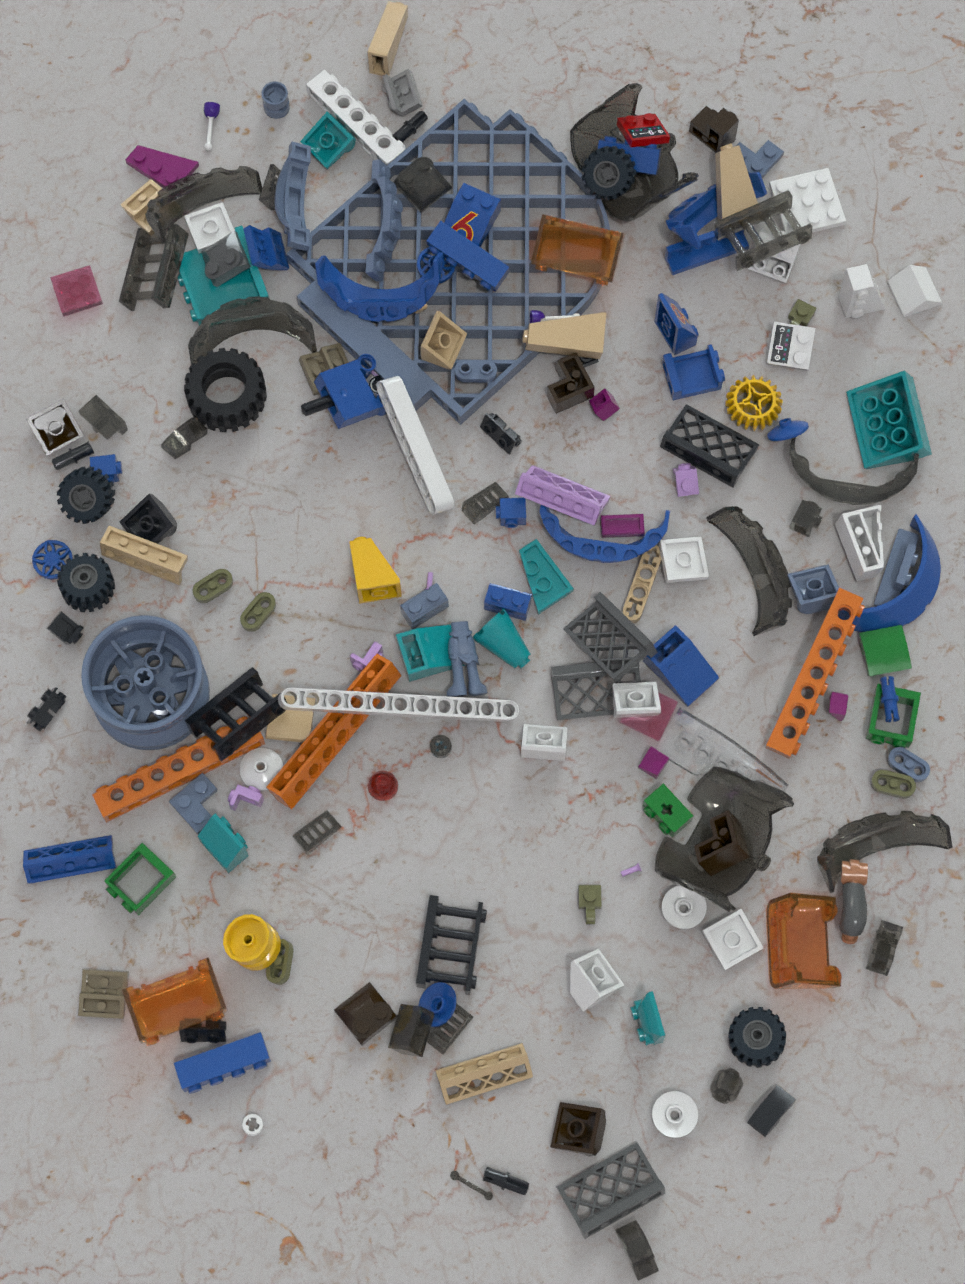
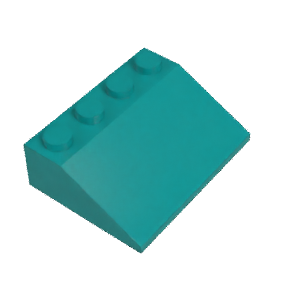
(888, 421)

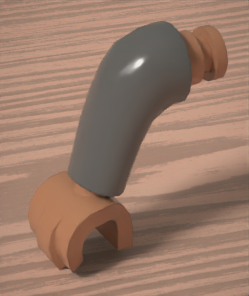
(854, 911)

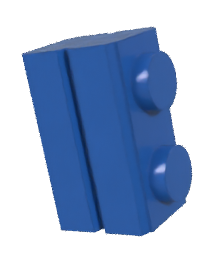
(513, 601)

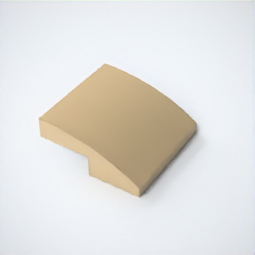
(137, 206)
(292, 724)

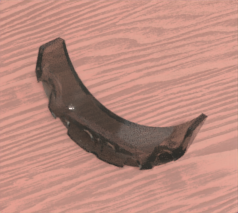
(197, 190)
(250, 315)
(850, 492)
(763, 564)
(878, 834)

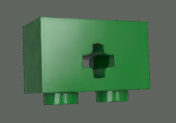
(664, 799)

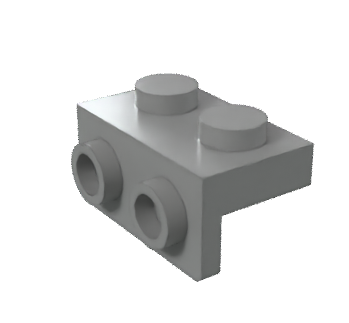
(402, 92)

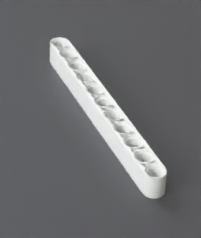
(388, 707)

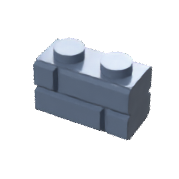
(424, 606)

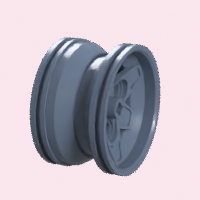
(116, 648)

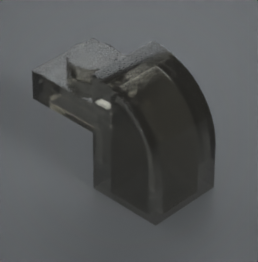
(884, 947)
(637, 1250)

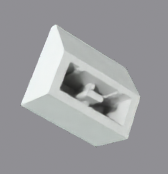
(778, 265)

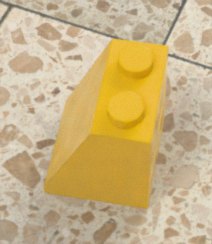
(372, 572)

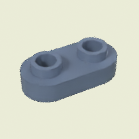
(476, 373)
(909, 763)

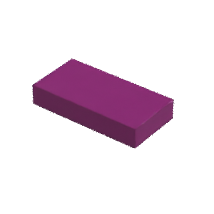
(622, 525)

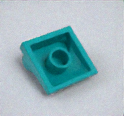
(329, 140)
(649, 1020)

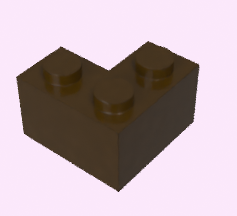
(714, 127)
(574, 384)
(725, 847)

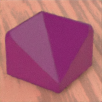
(604, 404)
(838, 705)
(653, 762)

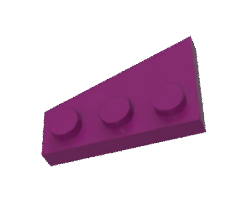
(160, 166)

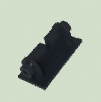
(494, 427)
(50, 701)
(212, 1032)

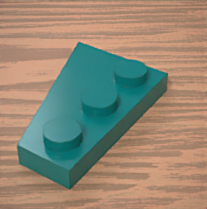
(544, 577)

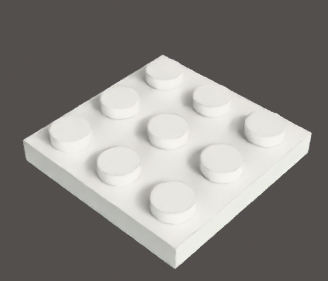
(812, 201)

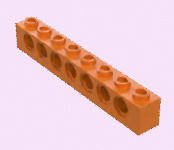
(843, 601)
(330, 735)
(172, 779)

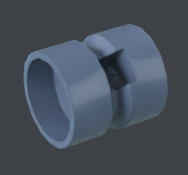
(275, 100)

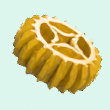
(740, 410)

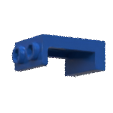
(693, 373)

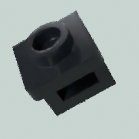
(65, 629)

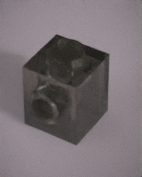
(806, 518)

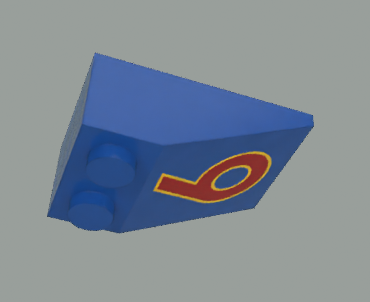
(473, 213)
(674, 325)

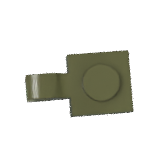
(801, 313)
(590, 900)

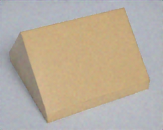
(442, 341)

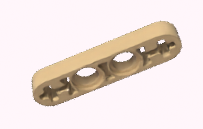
(644, 584)

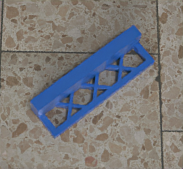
(684, 257)
(69, 861)

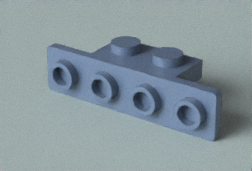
(897, 567)

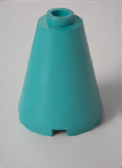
(503, 640)

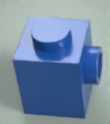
(108, 465)
(511, 512)

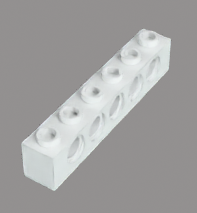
(371, 144)

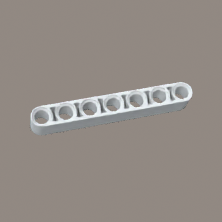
(415, 445)

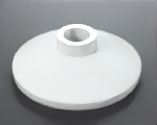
(260, 778)
(678, 897)
(679, 1103)

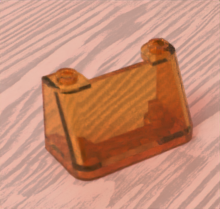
(577, 249)
(800, 942)
(175, 1002)

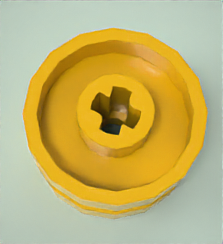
(251, 942)

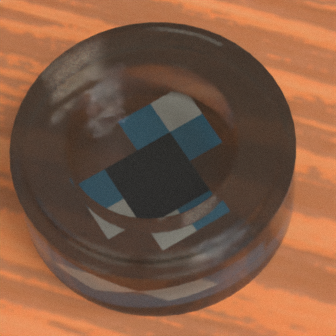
(440, 746)

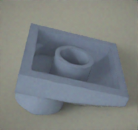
(813, 589)

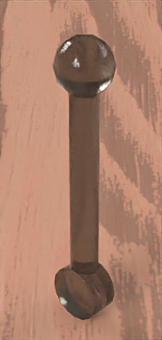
(455, 1176)

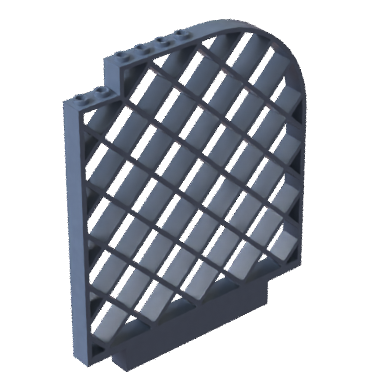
(363, 337)

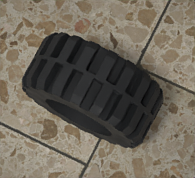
(221, 365)

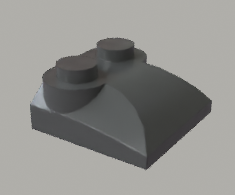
(225, 259)

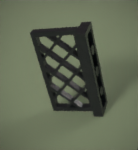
(701, 456)

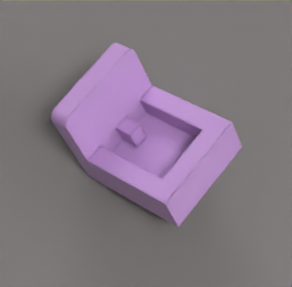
(686, 480)
(359, 663)
(251, 795)

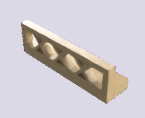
(143, 554)
(483, 1069)

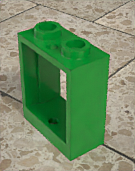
(880, 737)
(139, 853)

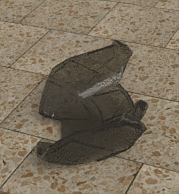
(648, 188)
(752, 805)

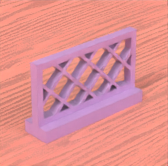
(562, 494)

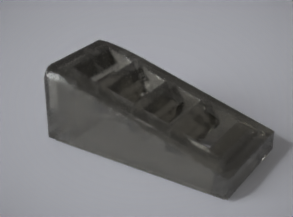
(268, 191)
(474, 511)
(308, 848)
(438, 1043)

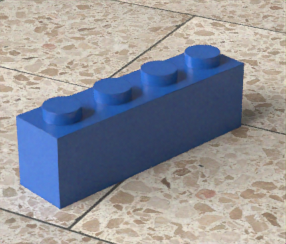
(468, 256)
(222, 1062)

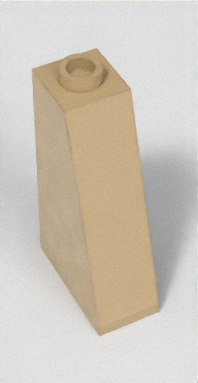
(387, 38)
(732, 182)
(568, 335)

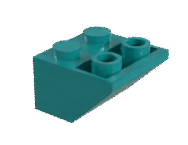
(222, 843)

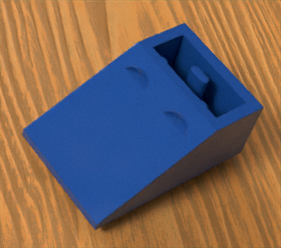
(681, 666)

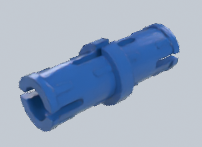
(889, 699)

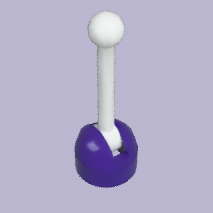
(211, 111)
(538, 316)

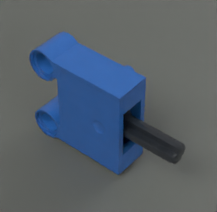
(346, 393)

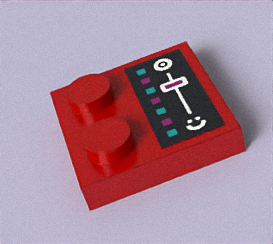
(643, 130)

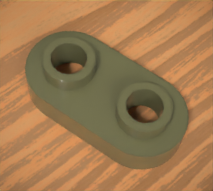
(211, 584)
(257, 612)
(893, 781)
(282, 963)

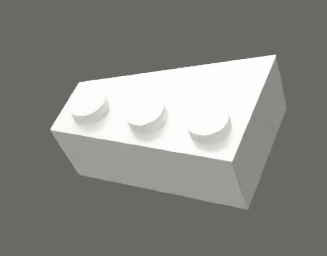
(859, 292)
(862, 541)

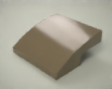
(315, 363)
(102, 993)

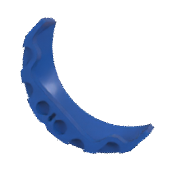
(701, 209)
(375, 303)
(601, 550)
(913, 599)

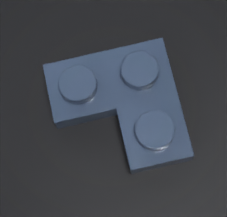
(763, 160)
(189, 802)

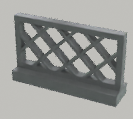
(625, 629)
(580, 672)
(625, 1204)

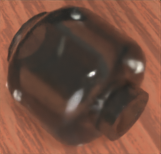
(726, 1085)

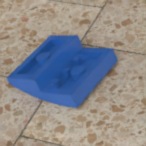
(266, 248)

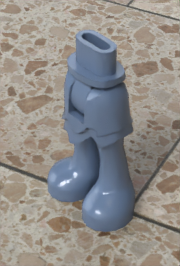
(463, 651)

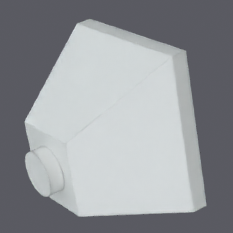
(592, 980)

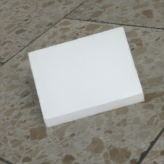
(914, 290)
(635, 699)
(544, 742)

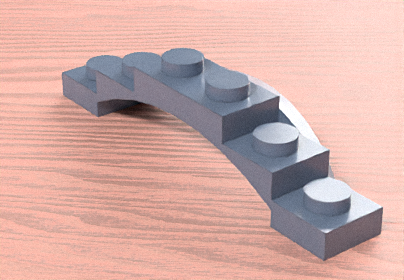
(290, 195)
(391, 222)

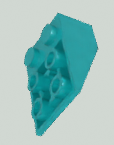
(425, 651)

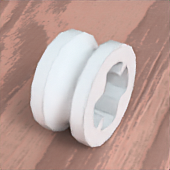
(258, 1121)

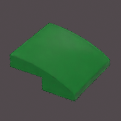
(885, 650)

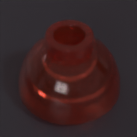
(382, 785)

